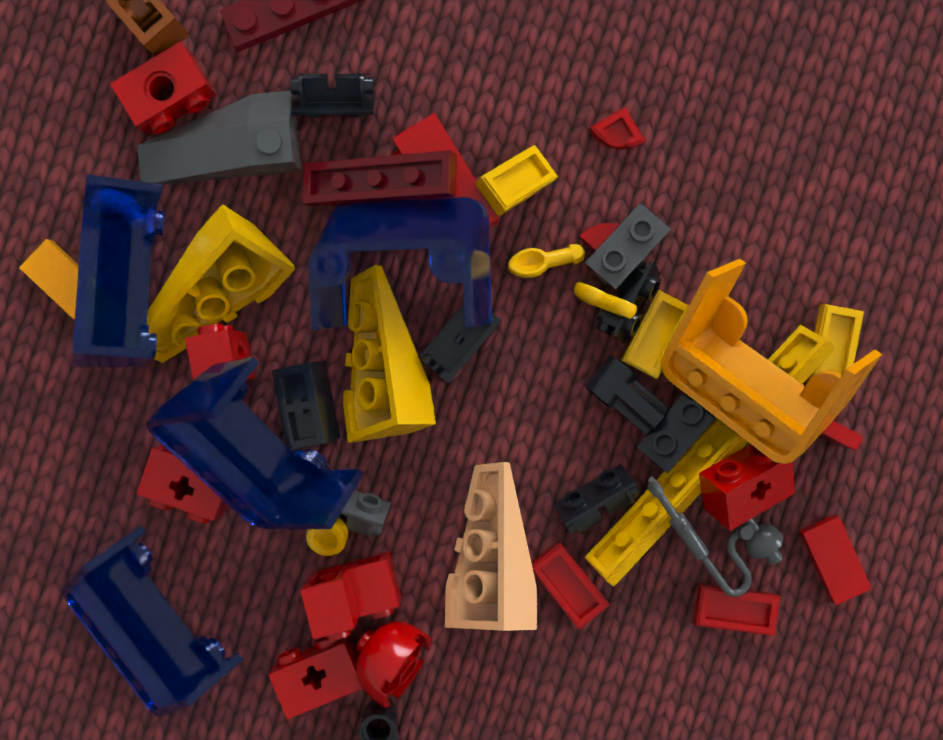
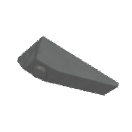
(232, 142)

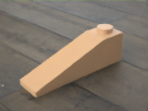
(494, 568)

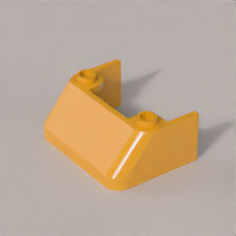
(745, 387)

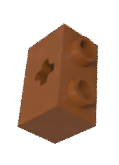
(150, 23)

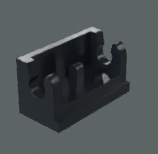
(456, 345)
(306, 404)

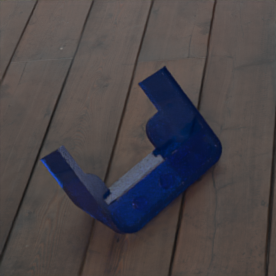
(450, 227)
(115, 273)
(244, 459)
(142, 629)

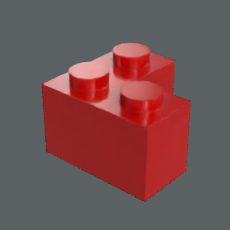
(347, 591)

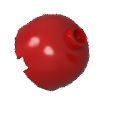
(390, 659)

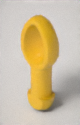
(534, 261)
(603, 300)

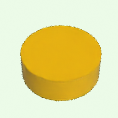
(328, 541)

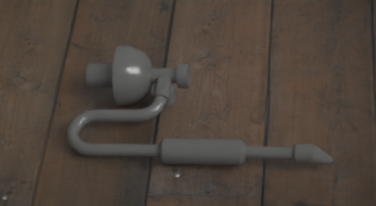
(760, 541)

